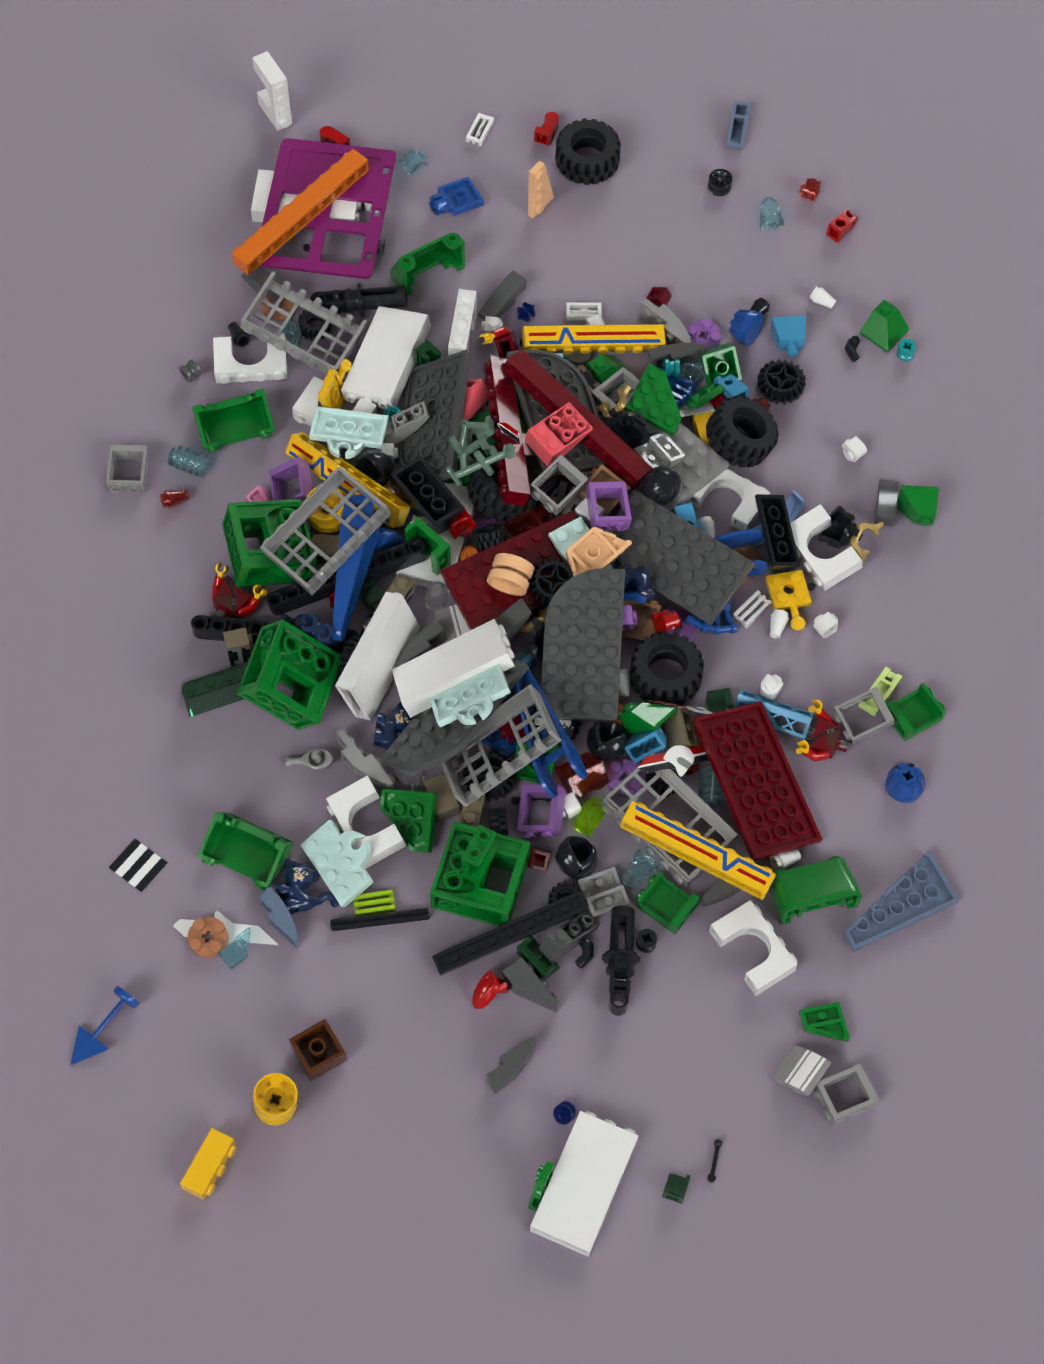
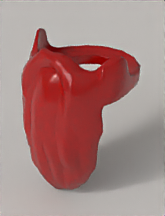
(463, 525)
(487, 989)

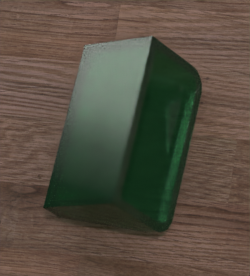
(213, 688)

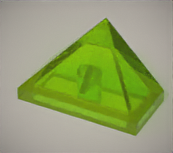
(589, 817)

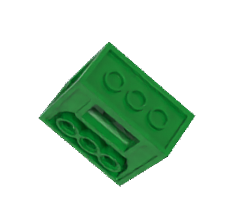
(261, 521)
(295, 661)
(468, 899)

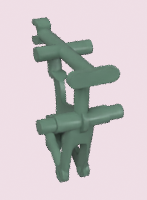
(465, 447)

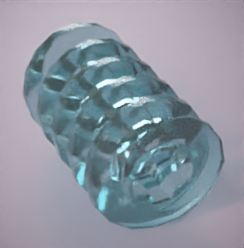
(188, 462)
(710, 788)

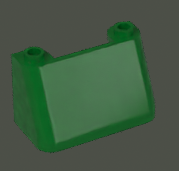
(446, 250)
(233, 420)
(245, 848)
(814, 888)

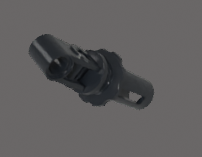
(363, 299)
(620, 961)

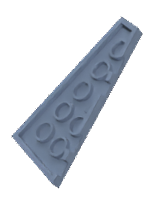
(908, 901)

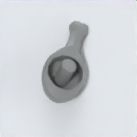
(314, 759)

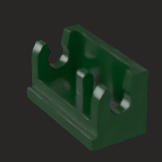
(426, 353)
(530, 952)

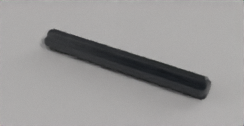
(379, 919)

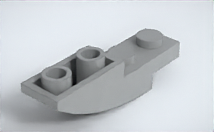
(674, 329)
(405, 424)
(363, 765)

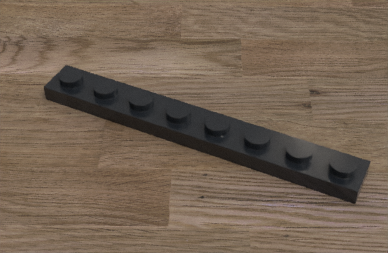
(510, 933)

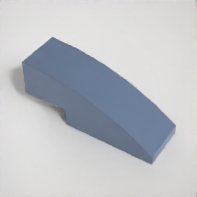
(738, 124)
(279, 916)

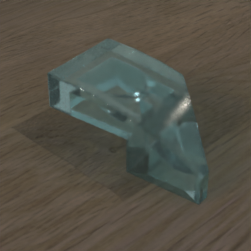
(292, 333)
(237, 950)

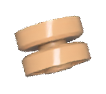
(510, 574)

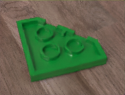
(655, 400)
(412, 815)

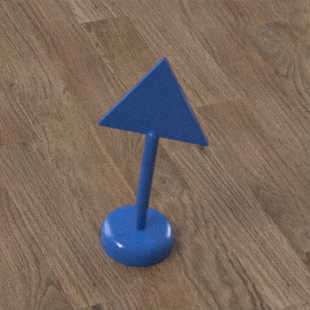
(87, 1044)

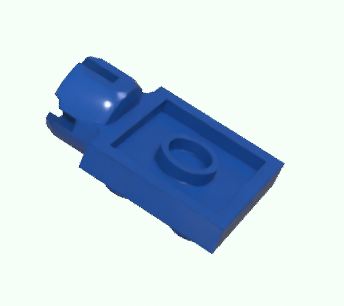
(456, 198)

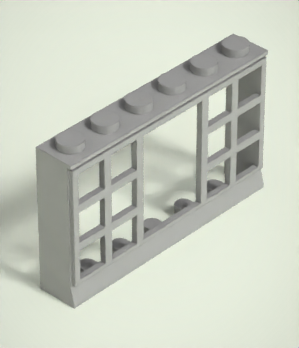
(299, 299)
(307, 508)
(502, 715)
(689, 797)

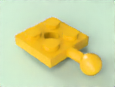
(331, 394)
(793, 601)

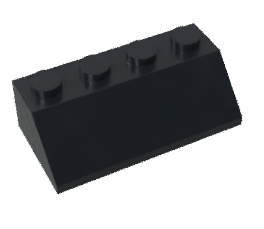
(426, 495)
(777, 532)

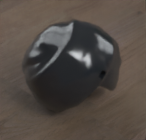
(376, 466)
(661, 485)
(606, 740)
(576, 857)

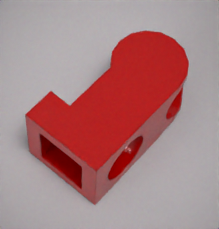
(548, 130)
(331, 135)
(841, 225)
(665, 621)

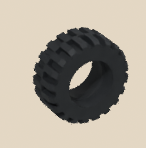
(587, 168)
(753, 420)
(487, 497)
(666, 647)

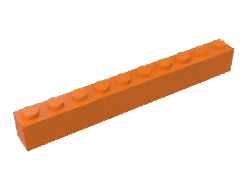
(300, 212)

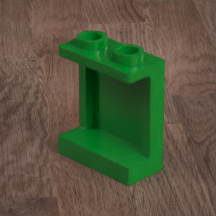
(435, 545)
(916, 712)
(478, 855)
(666, 903)

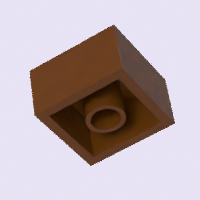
(318, 1049)

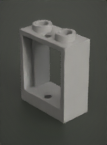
(599, 393)
(127, 453)
(569, 472)
(881, 705)
(864, 1085)

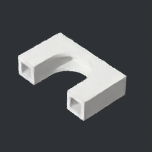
(275, 98)
(463, 321)
(229, 370)
(308, 401)
(747, 511)
(825, 571)
(347, 803)
(749, 920)

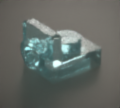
(412, 160)

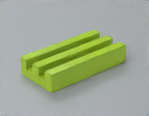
(375, 910)

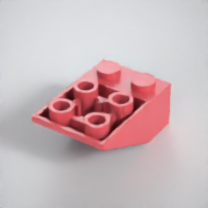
(475, 398)
(557, 433)

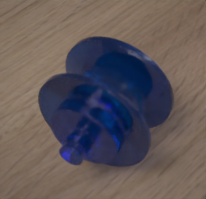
(525, 312)
(564, 1112)

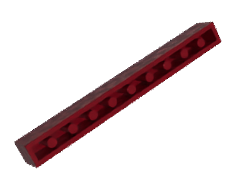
(504, 408)
(600, 440)

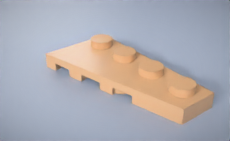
(539, 189)

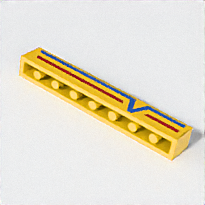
(593, 338)
(323, 463)
(697, 850)

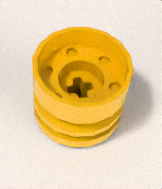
(325, 522)
(276, 1087)

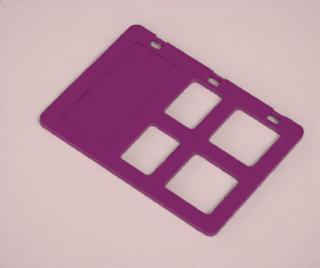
(302, 164)

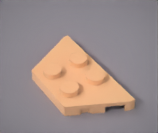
(595, 551)

